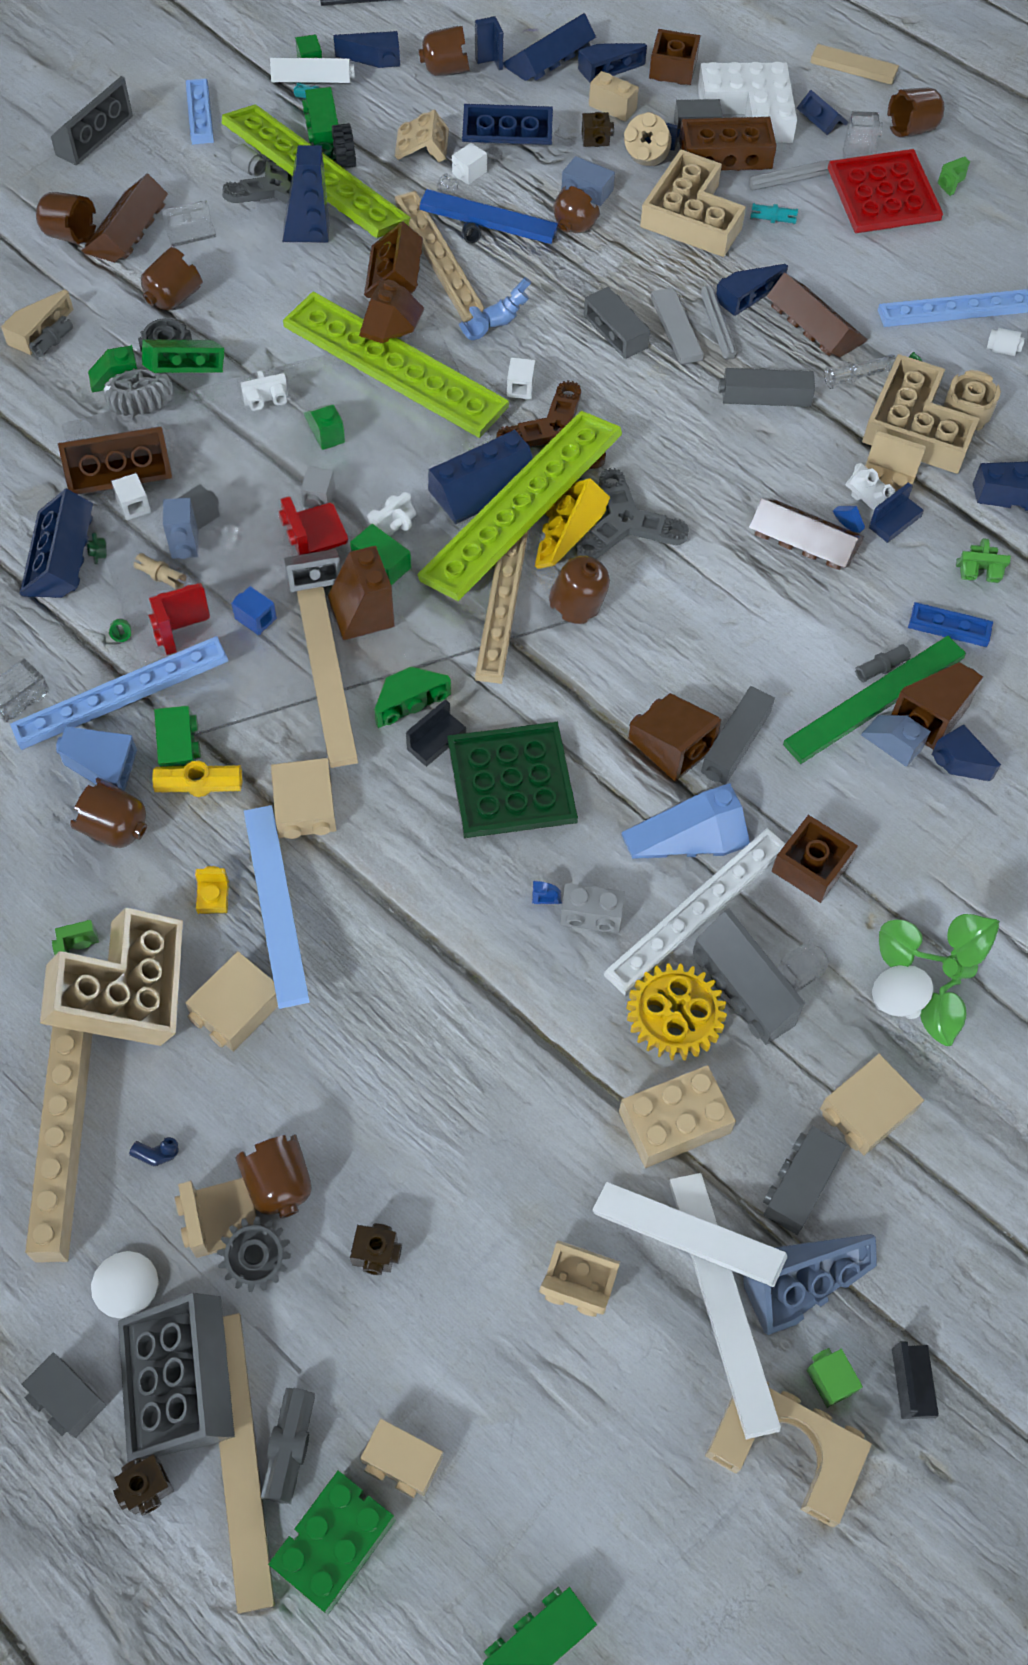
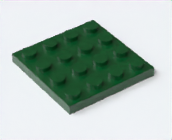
(511, 779)

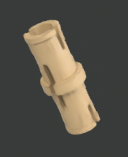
(159, 571)

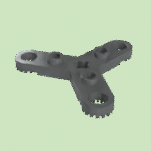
(273, 185)
(640, 522)

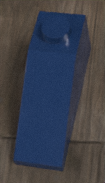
(372, 48)
(611, 58)
(747, 287)

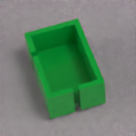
(332, 1542)

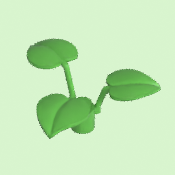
(972, 941)

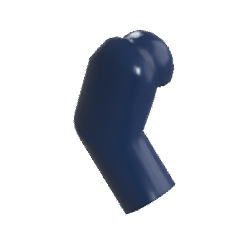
(155, 1156)

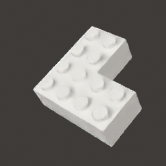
(754, 91)

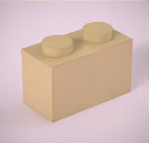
(613, 96)
(401, 1458)

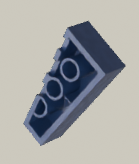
(307, 203)
(1002, 484)

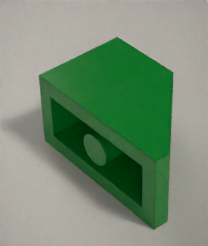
(111, 363)
(326, 426)

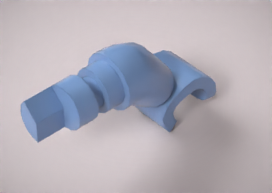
(497, 314)

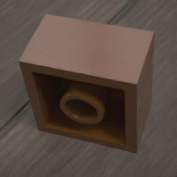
(674, 57)
(814, 858)

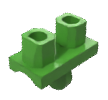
(984, 558)

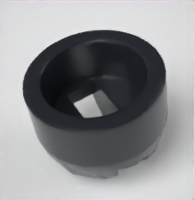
(474, 232)

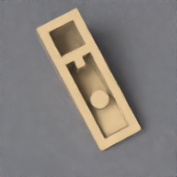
(28, 322)

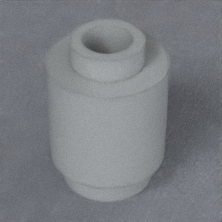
(248, 160)

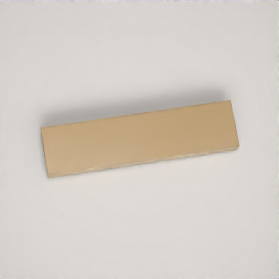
(854, 64)

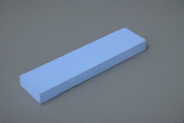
(199, 111)

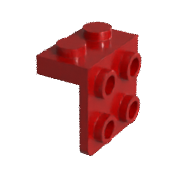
(312, 528)
(175, 611)

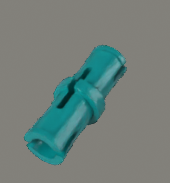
(774, 213)

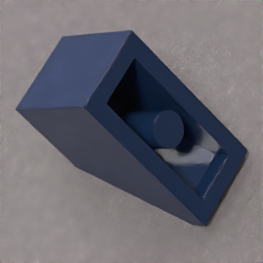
(965, 755)

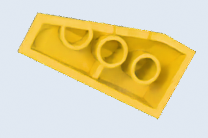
(570, 520)

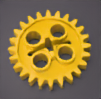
(697, 997)

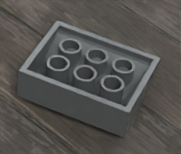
(175, 1377)

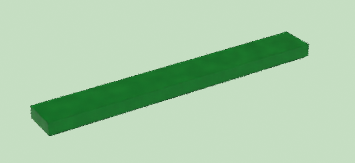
(871, 700)

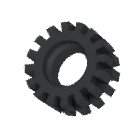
(344, 145)

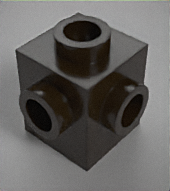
(596, 129)
(367, 1241)
(155, 1486)

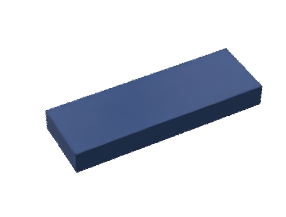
(951, 624)

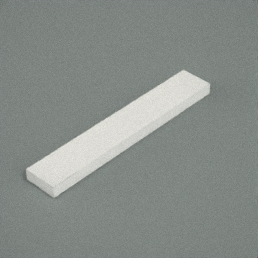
(691, 1234)

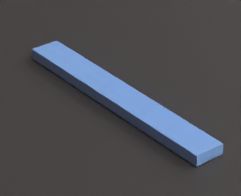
(954, 308)
(118, 692)
(276, 908)

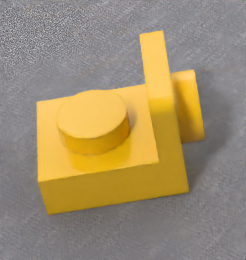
(212, 890)

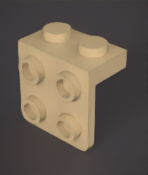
(211, 1213)
(579, 1279)

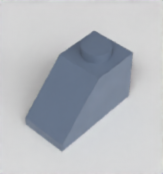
(897, 736)

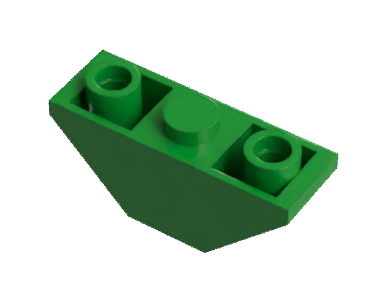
(409, 693)

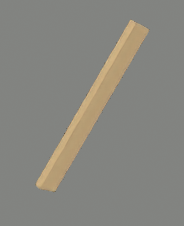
(440, 256)
(500, 614)
(327, 678)
(243, 1485)

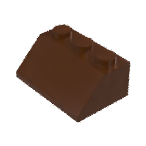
(395, 259)

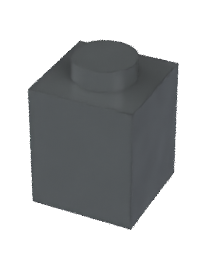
(204, 505)

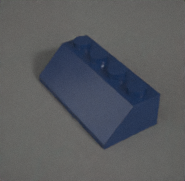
(551, 49)
(507, 124)
(477, 476)
(57, 547)

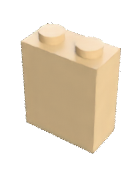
(303, 798)
(233, 1002)
(871, 1105)

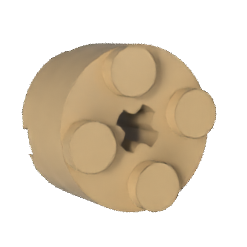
(649, 126)
(973, 395)

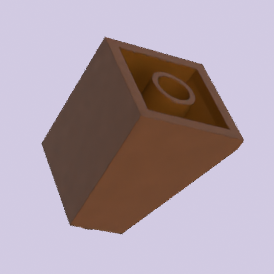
(362, 595)
(939, 700)
(674, 734)

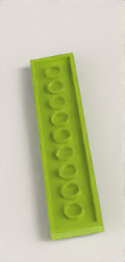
(342, 188)
(397, 365)
(519, 505)

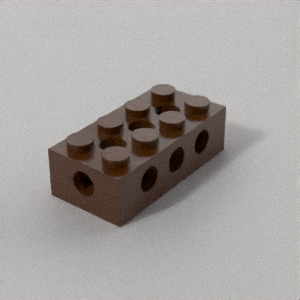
(733, 142)

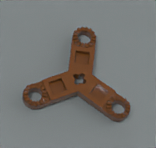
(561, 412)

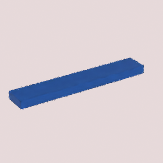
(488, 216)

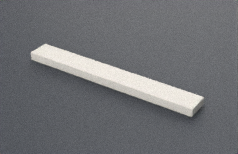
(694, 912)
(729, 1321)

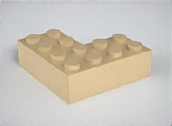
(688, 211)
(909, 413)
(127, 995)

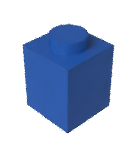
(254, 610)

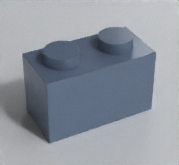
(590, 178)
(180, 528)

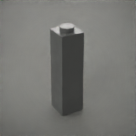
(767, 387)
(737, 735)

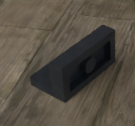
(429, 735)
(914, 1381)

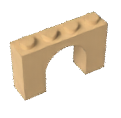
(837, 1449)

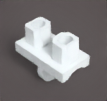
(263, 389)
(868, 487)
(395, 515)

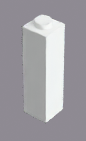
(311, 70)

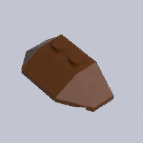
(390, 313)

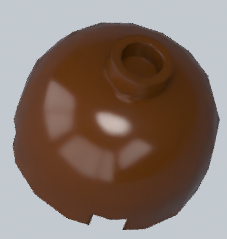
(574, 210)

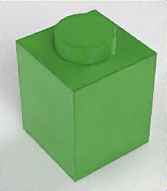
(833, 1376)

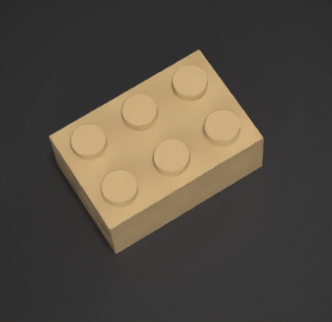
(676, 1116)

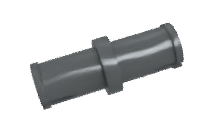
(51, 336)
(882, 663)

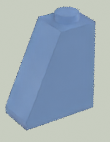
(98, 754)

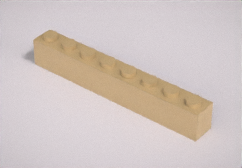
(59, 1146)

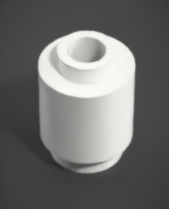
(1005, 341)

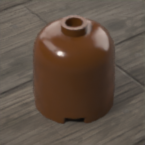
(443, 51)
(915, 111)
(66, 217)
(169, 280)
(580, 589)
(109, 815)
(276, 1176)

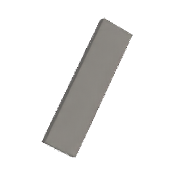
(676, 326)

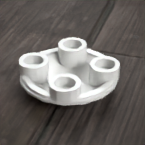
(902, 991)
(124, 1284)

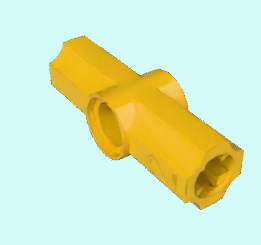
(212, 778)

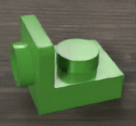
(952, 174)
(75, 936)

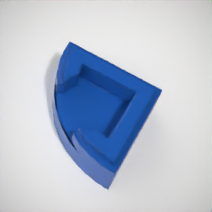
(849, 518)
(545, 893)

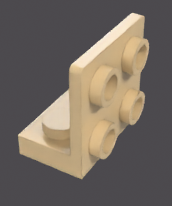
(423, 131)
(895, 459)

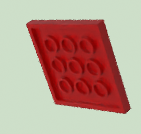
(885, 190)

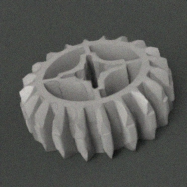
(137, 392)

